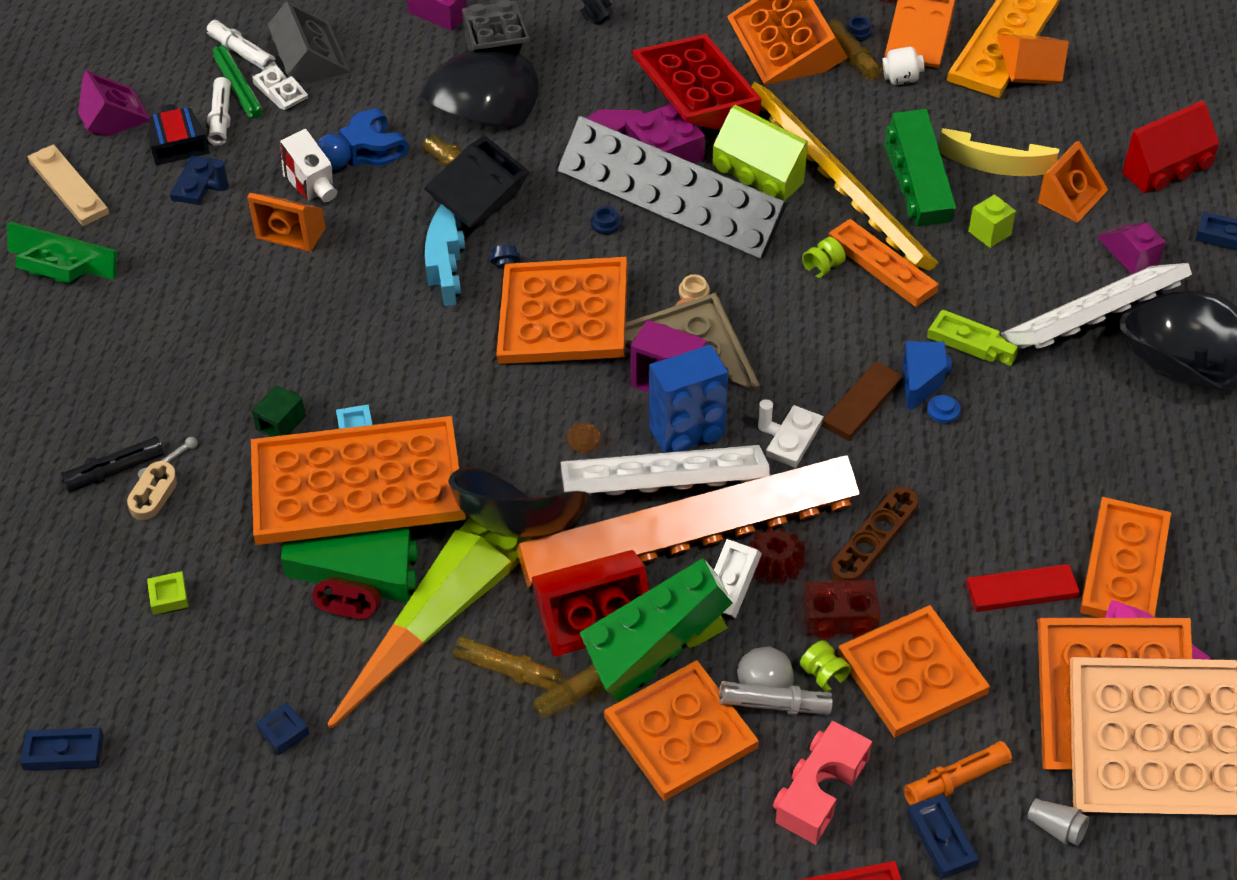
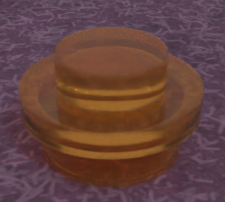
(583, 437)

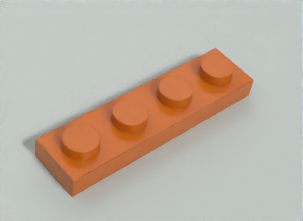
(884, 263)

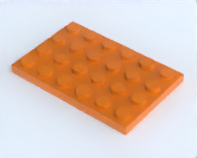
(353, 480)

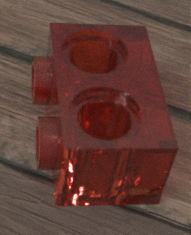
(839, 602)

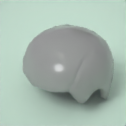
(766, 667)

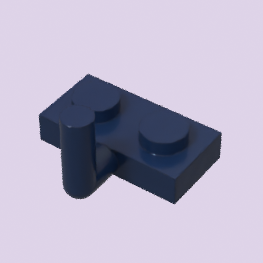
(198, 178)

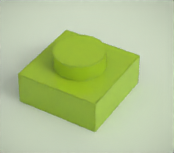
(167, 593)

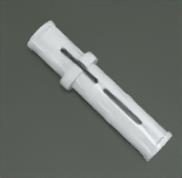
(234, 41)
(219, 118)

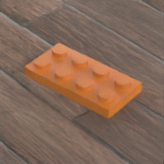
(1125, 557)

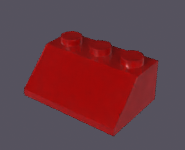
(1171, 148)
(585, 594)

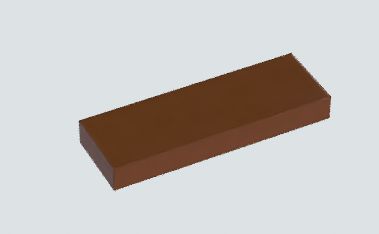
(862, 401)

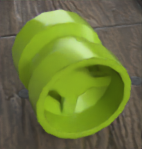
(826, 256)
(823, 664)

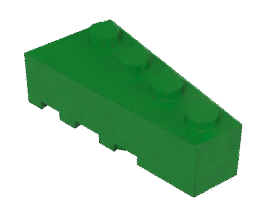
(919, 168)
(653, 627)

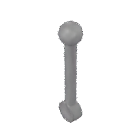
(190, 443)

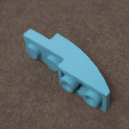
(441, 253)

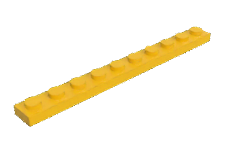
(847, 183)

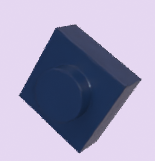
(282, 728)

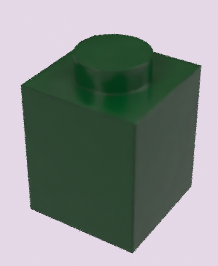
(279, 412)

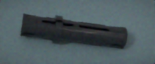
(113, 463)

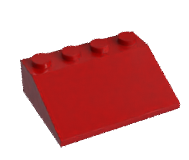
(697, 80)

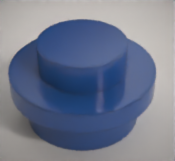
(943, 409)

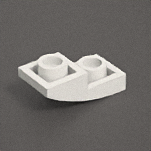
(277, 87)

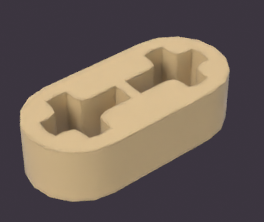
(147, 488)

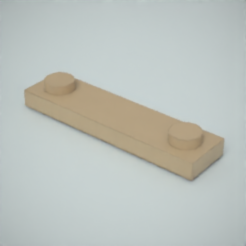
(68, 185)

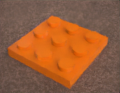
(913, 671)
(680, 730)

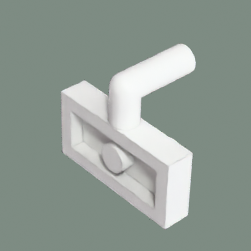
(792, 436)

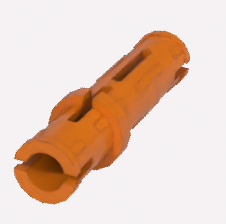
(947, 779)

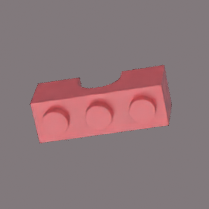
(834, 755)

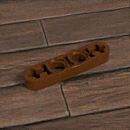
(872, 535)

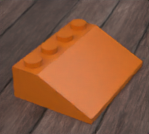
(786, 39)

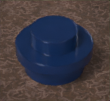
(860, 27)
(605, 220)
(504, 255)

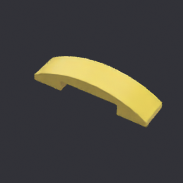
(996, 159)

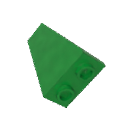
(369, 558)

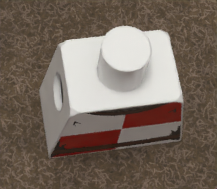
(307, 167)

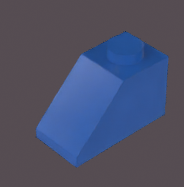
(924, 370)

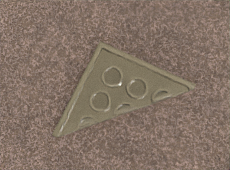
(707, 320)

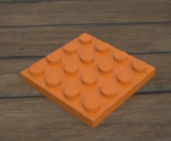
(563, 310)
(1094, 638)

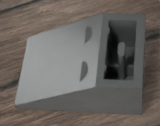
(493, 25)

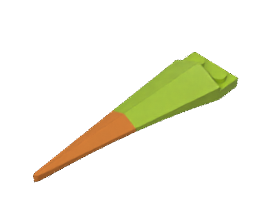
(460, 575)

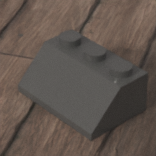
(306, 45)

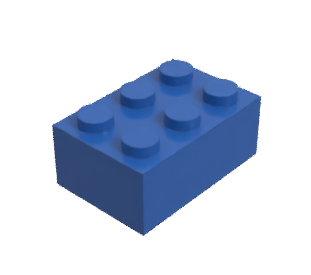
(688, 399)

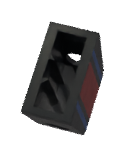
(176, 135)

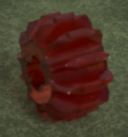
(780, 555)

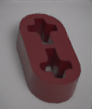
(346, 606)

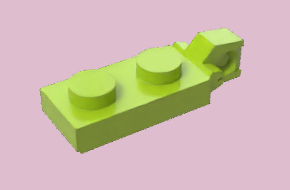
(972, 338)

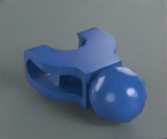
(363, 143)

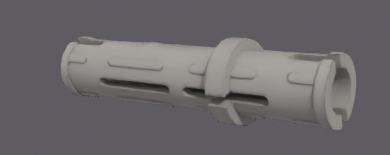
(768, 697)

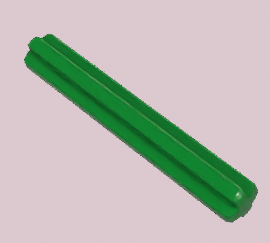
(238, 82)

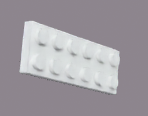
(1093, 306)
(658, 470)

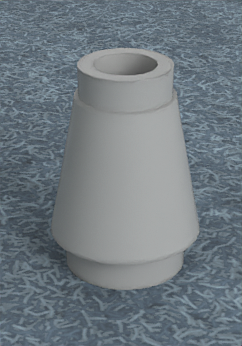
(1059, 820)

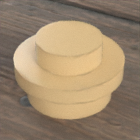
(693, 287)

